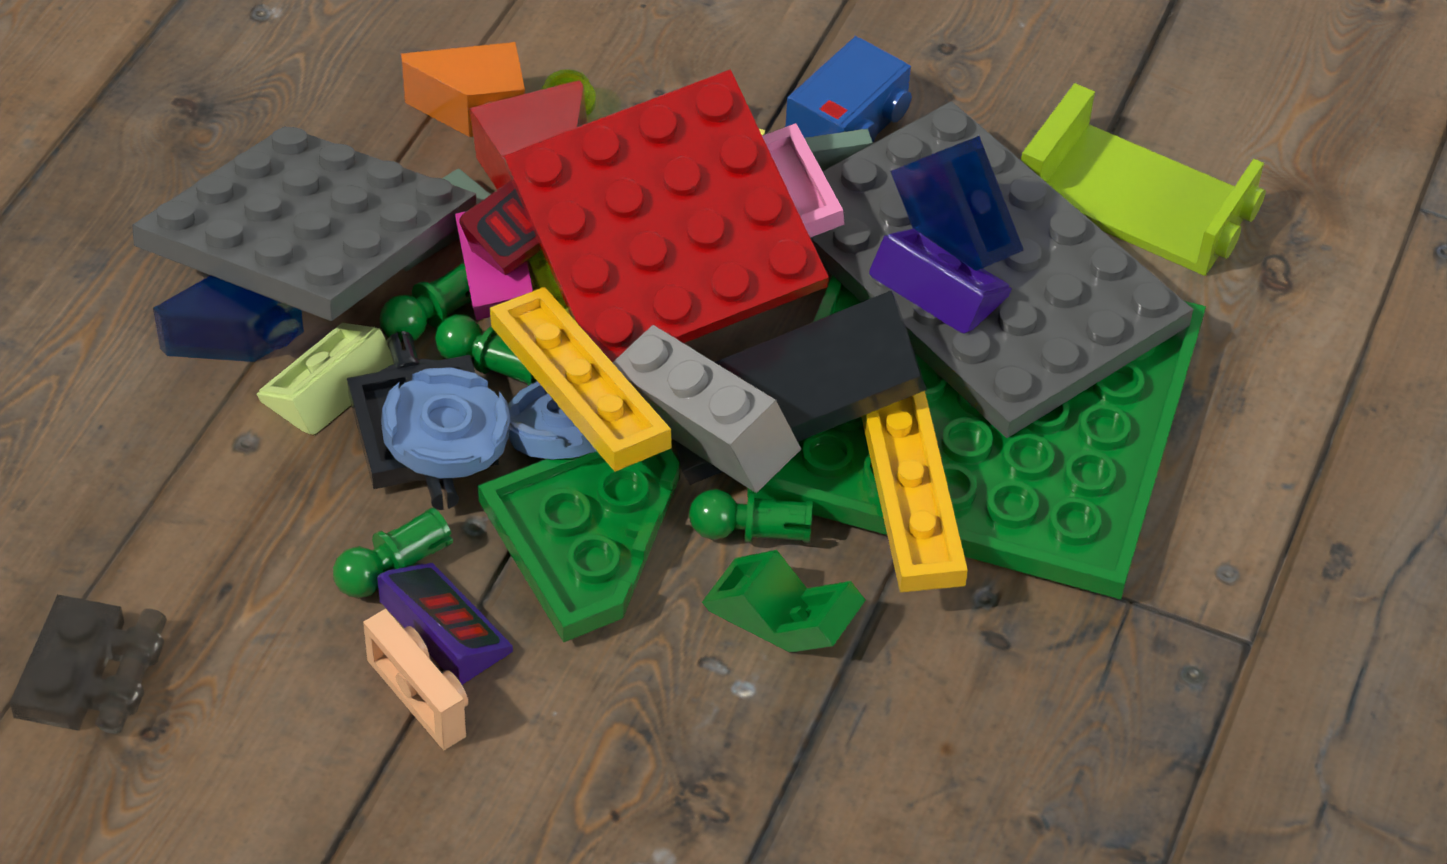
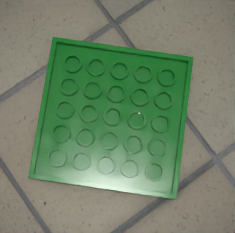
(1046, 501)

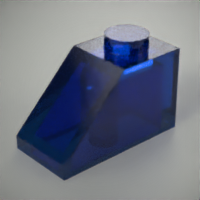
(959, 204)
(224, 323)

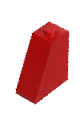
(523, 121)

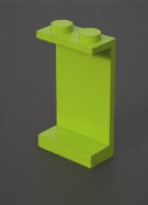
(1140, 192)

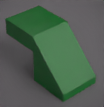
(774, 604)

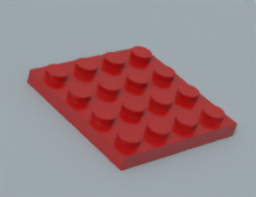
(666, 218)

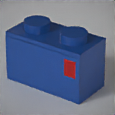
(852, 92)

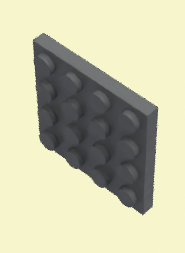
(305, 221)

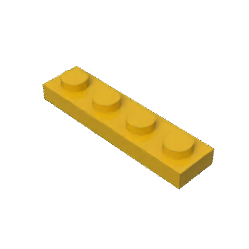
(581, 379)
(914, 496)

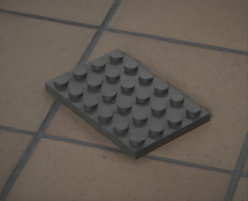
(1075, 294)

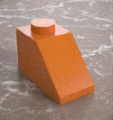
(456, 79)

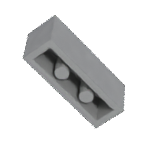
(710, 408)

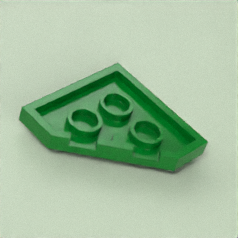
(581, 532)

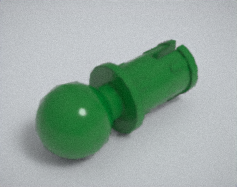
(428, 304)
(464, 336)
(717, 514)
(359, 567)

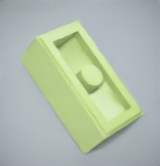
(315, 385)

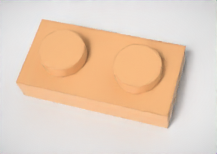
(405, 666)

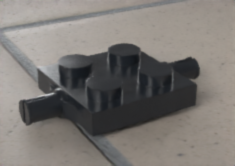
(367, 399)

